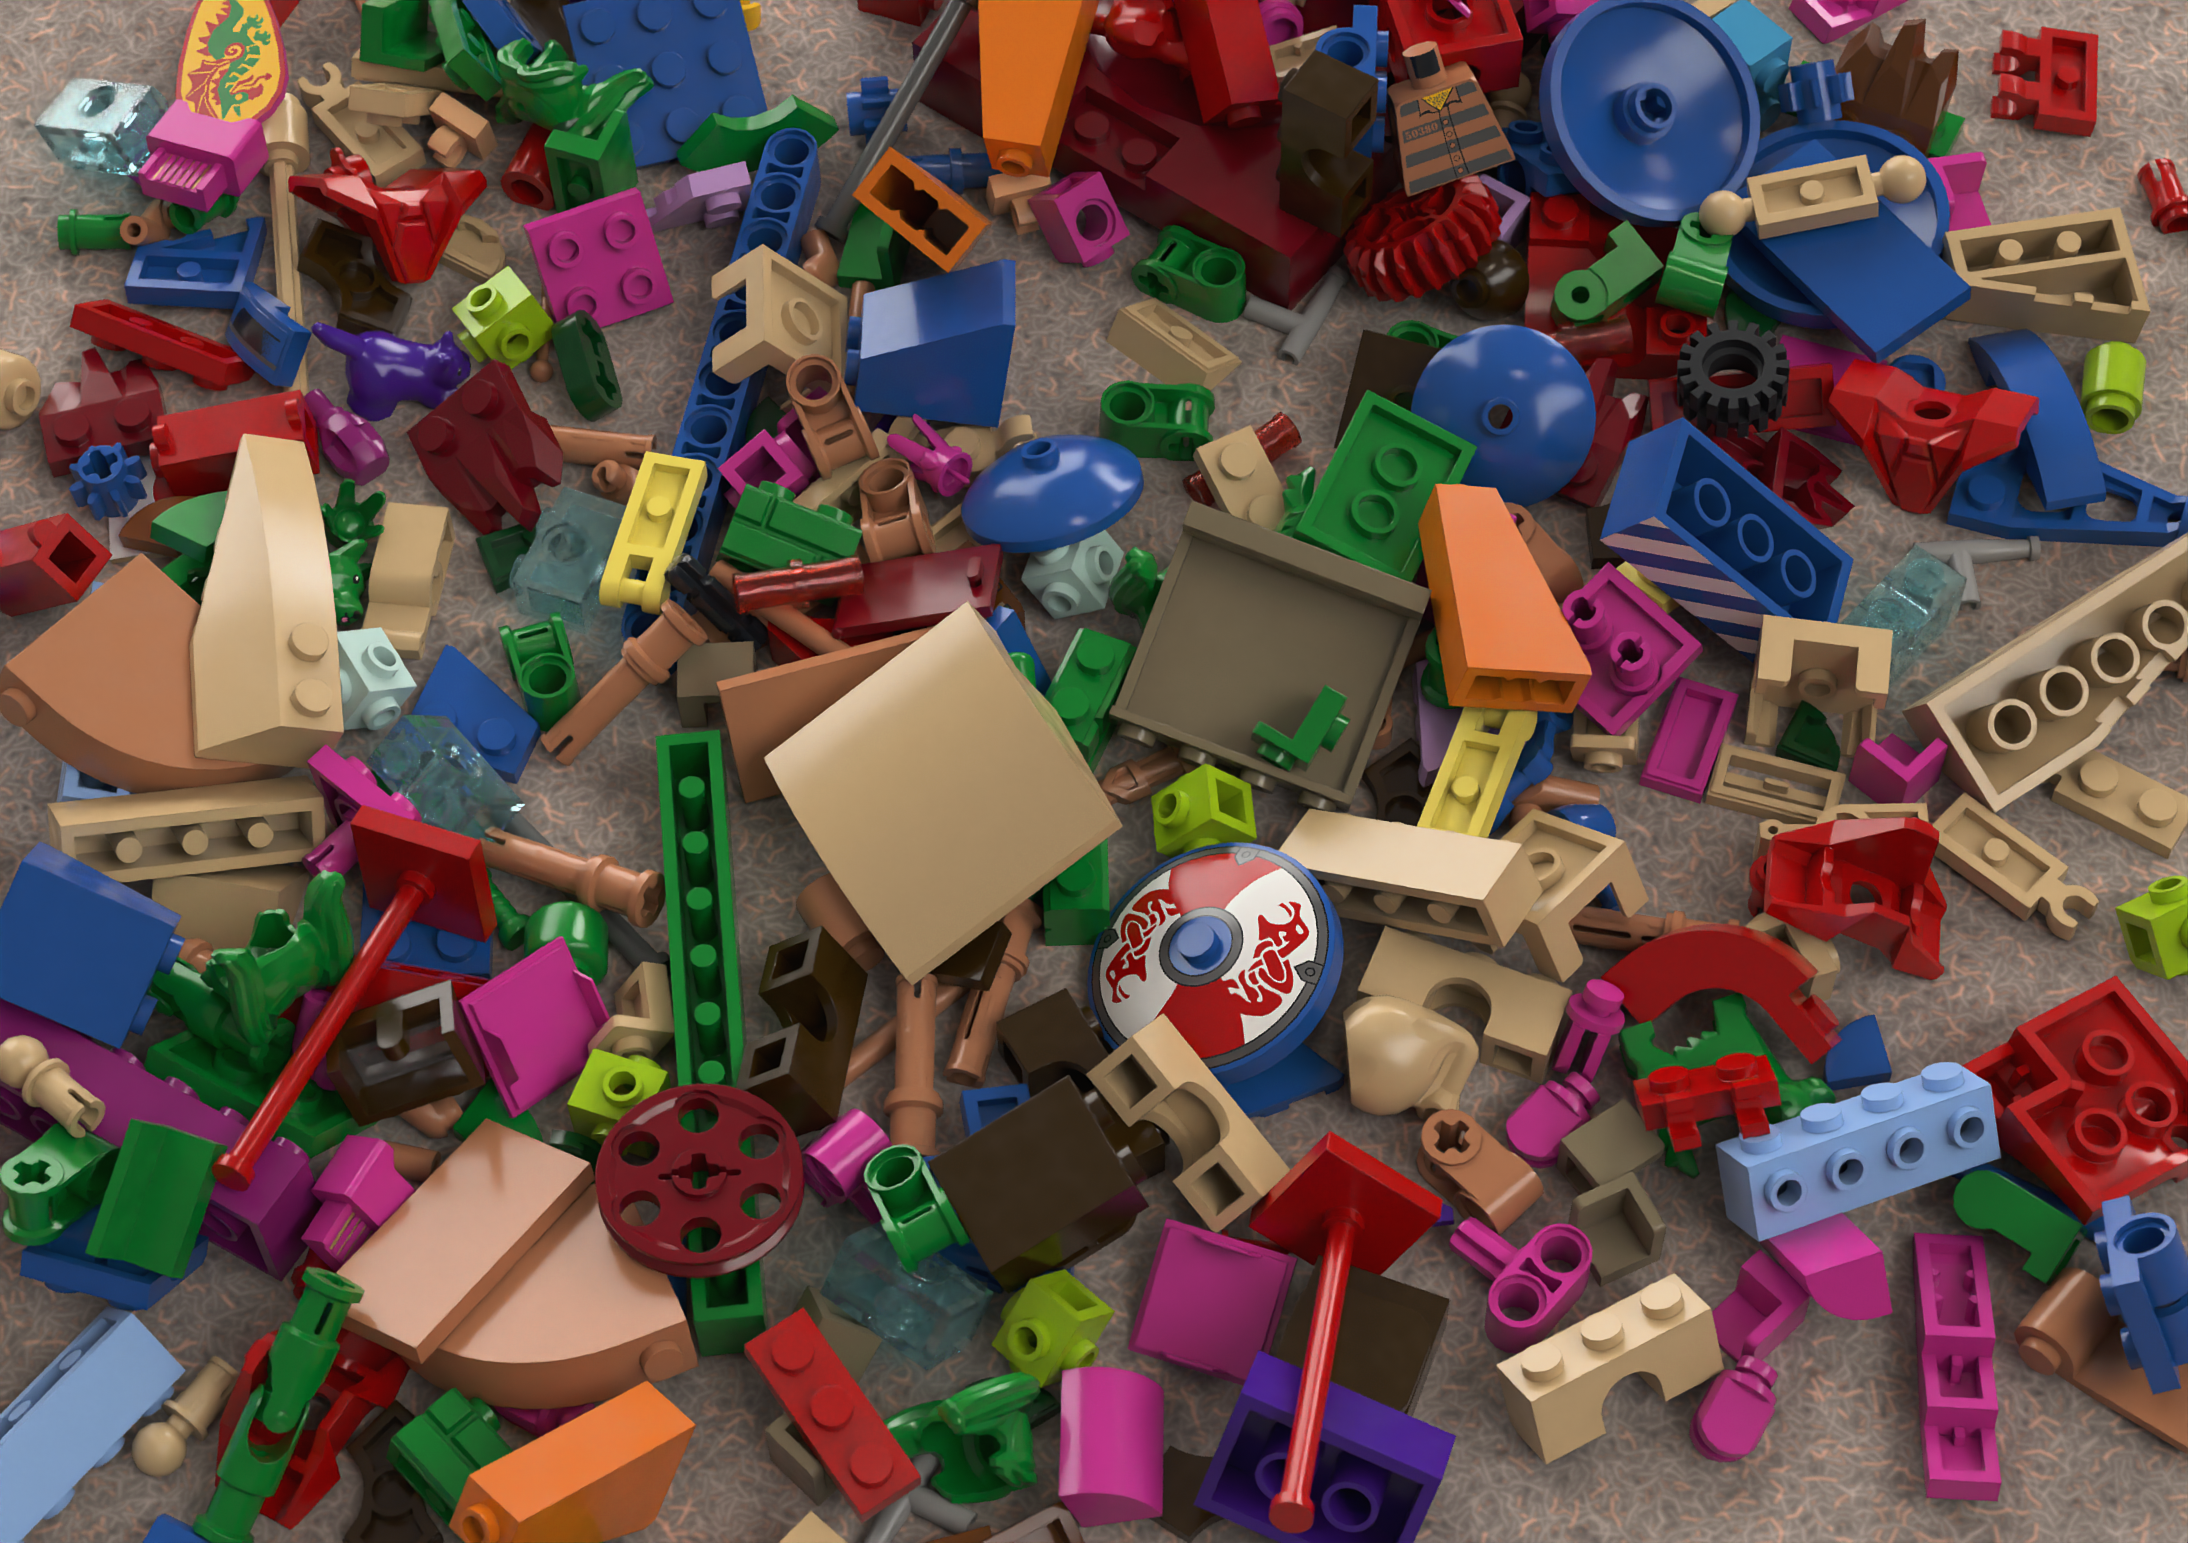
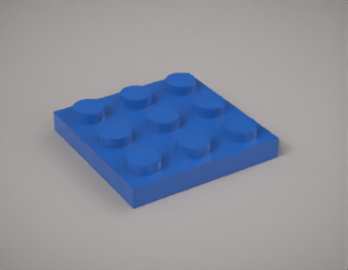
(690, 51)

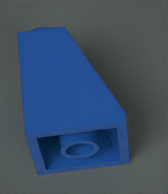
(935, 346)
(83, 946)

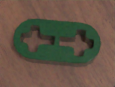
(586, 365)

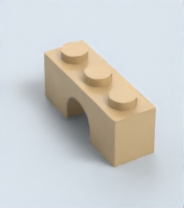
(1519, 1010)
(1222, 1151)
(1561, 1383)

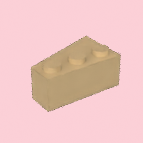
(2052, 276)

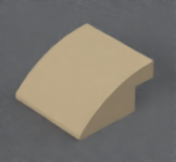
(942, 792)

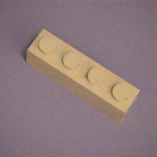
(191, 828)
(1417, 876)

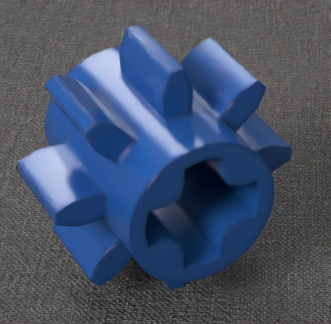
(1816, 92)
(869, 106)
(108, 481)

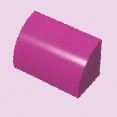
(1835, 1267)
(1111, 1445)

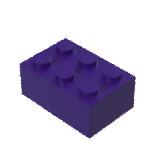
(1370, 1470)

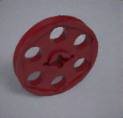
(670, 1178)

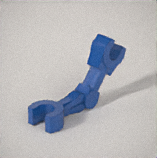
(1534, 760)

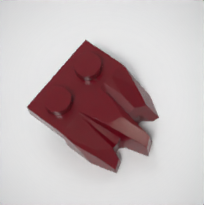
(100, 412)
(1616, 425)
(489, 450)
(1791, 471)

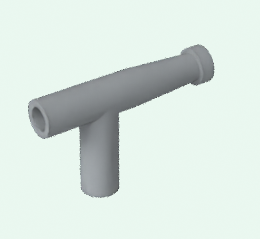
(1299, 327)
(1964, 553)
(923, 1503)

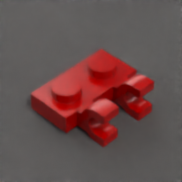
(2064, 83)
(1681, 1096)

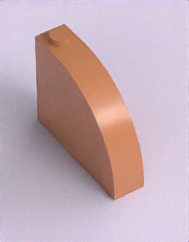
(116, 688)
(567, 1323)

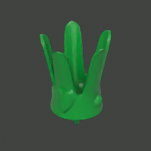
(352, 519)

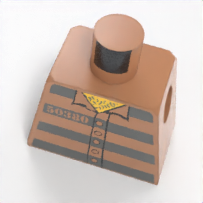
(1441, 123)

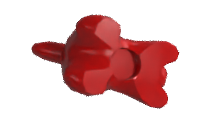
(1145, 32)

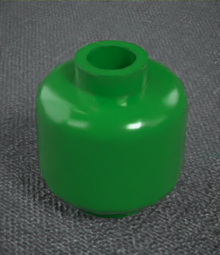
(582, 930)

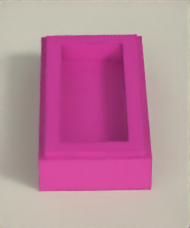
(1688, 739)

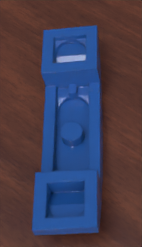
(2058, 439)

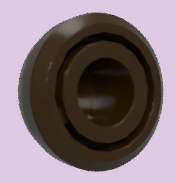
(1495, 286)

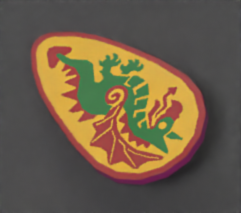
(233, 61)

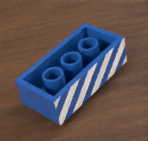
(1720, 538)

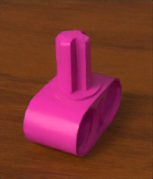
(838, 1158)
(1524, 1279)

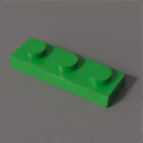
(465, 48)

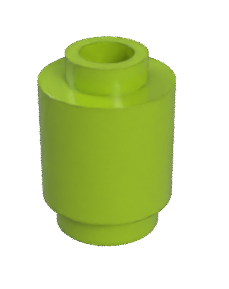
(2113, 387)

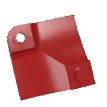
(1571, 235)
(2091, 1099)

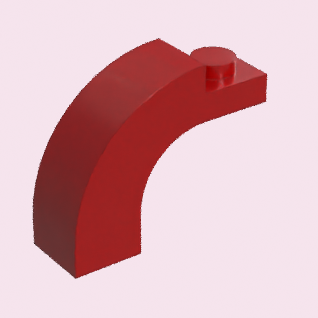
(1733, 960)

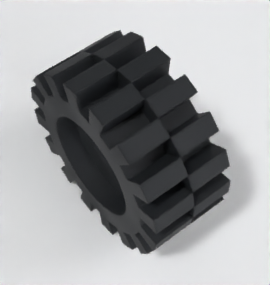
(1732, 351)

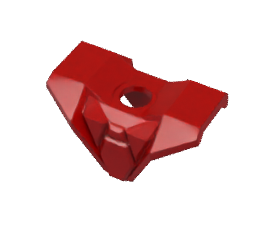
(406, 219)
(1924, 435)
(1891, 857)
(358, 1381)

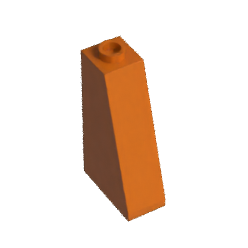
(1028, 77)
(922, 210)
(1493, 610)
(581, 1480)

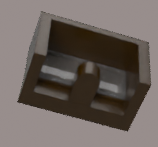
(404, 1054)

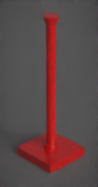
(409, 875)
(1354, 1215)

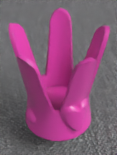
(943, 468)

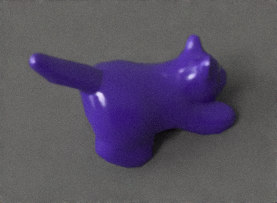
(394, 370)

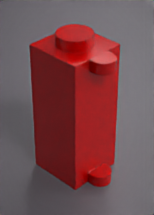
(1229, 60)
(200, 445)
(47, 564)

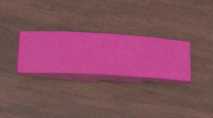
(1955, 1367)

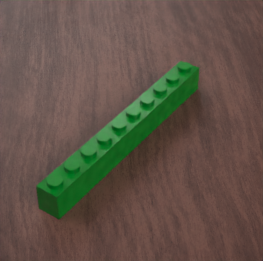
(707, 997)

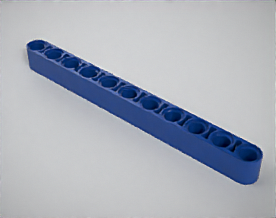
(716, 409)

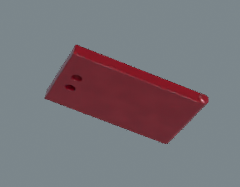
(920, 591)

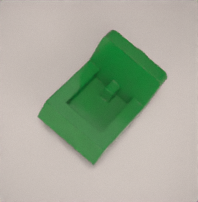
(1320, 728)

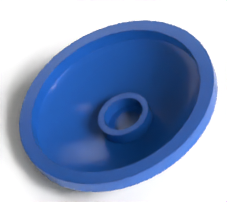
(1542, 388)
(1052, 493)

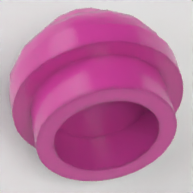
(1281, 20)

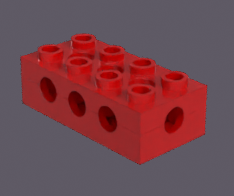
(1485, 40)

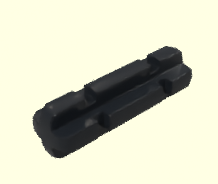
(714, 601)

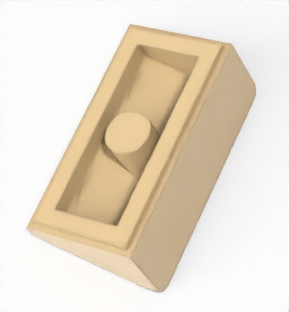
(1170, 345)

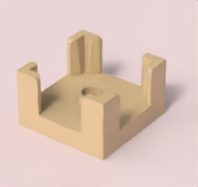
(785, 318)
(1823, 664)
(1572, 870)

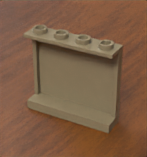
(1253, 636)

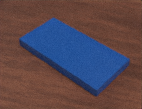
(1864, 273)

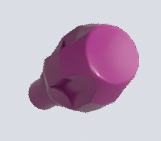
(348, 440)

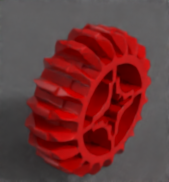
(1422, 238)

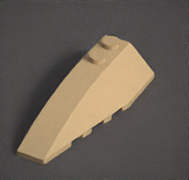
(267, 618)
(2059, 683)

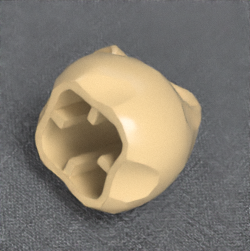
(1405, 1057)

